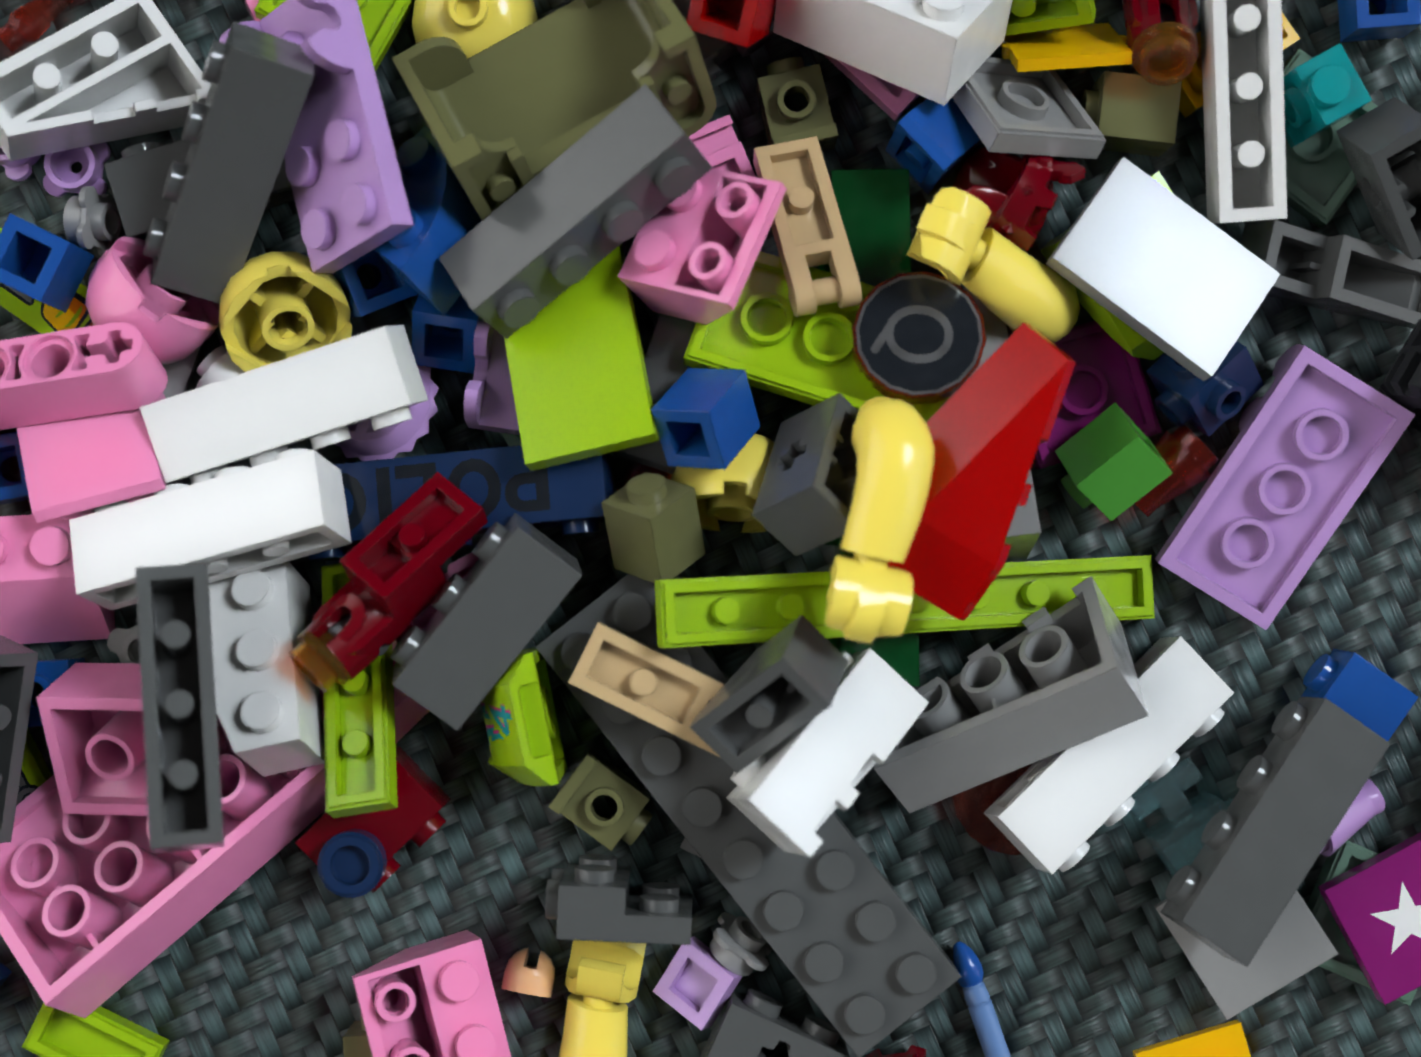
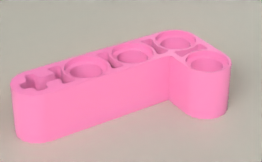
(77, 374)

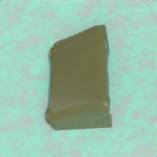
(549, 85)

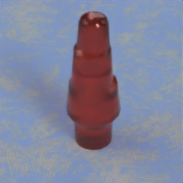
(30, 22)

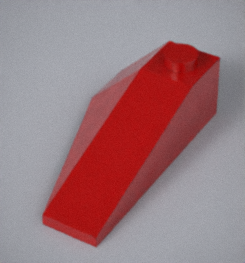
(981, 468)

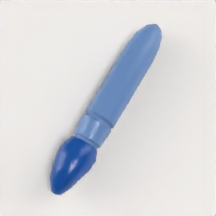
(979, 1002)

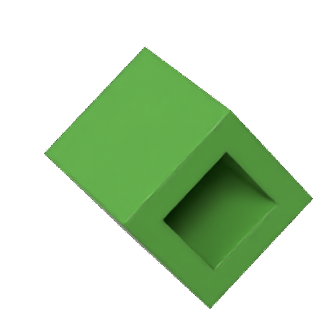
(1111, 463)

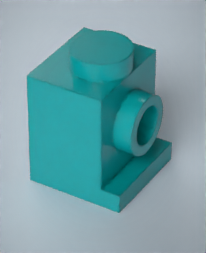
(1321, 94)

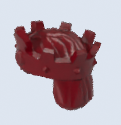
(1016, 190)

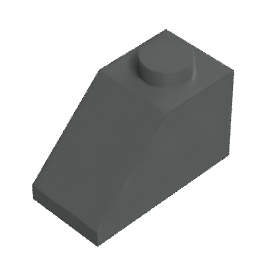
(772, 694)

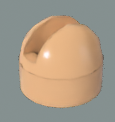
(529, 979)

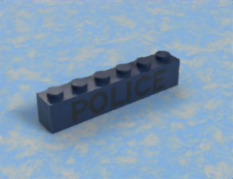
(492, 477)

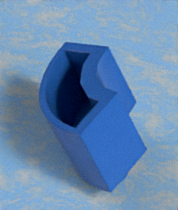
(439, 217)

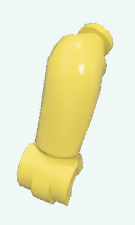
(991, 267)
(887, 505)
(601, 983)

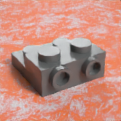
(597, 905)

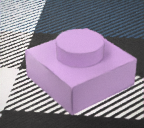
(696, 984)

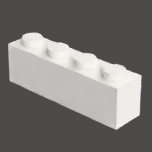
(1243, 110)
(285, 404)
(230, 522)
(1077, 790)

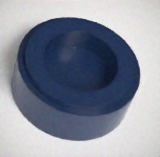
(352, 863)

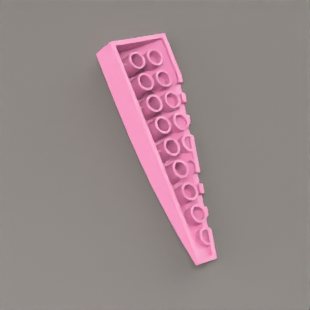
(94, 903)

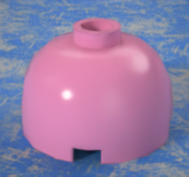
(168, 319)

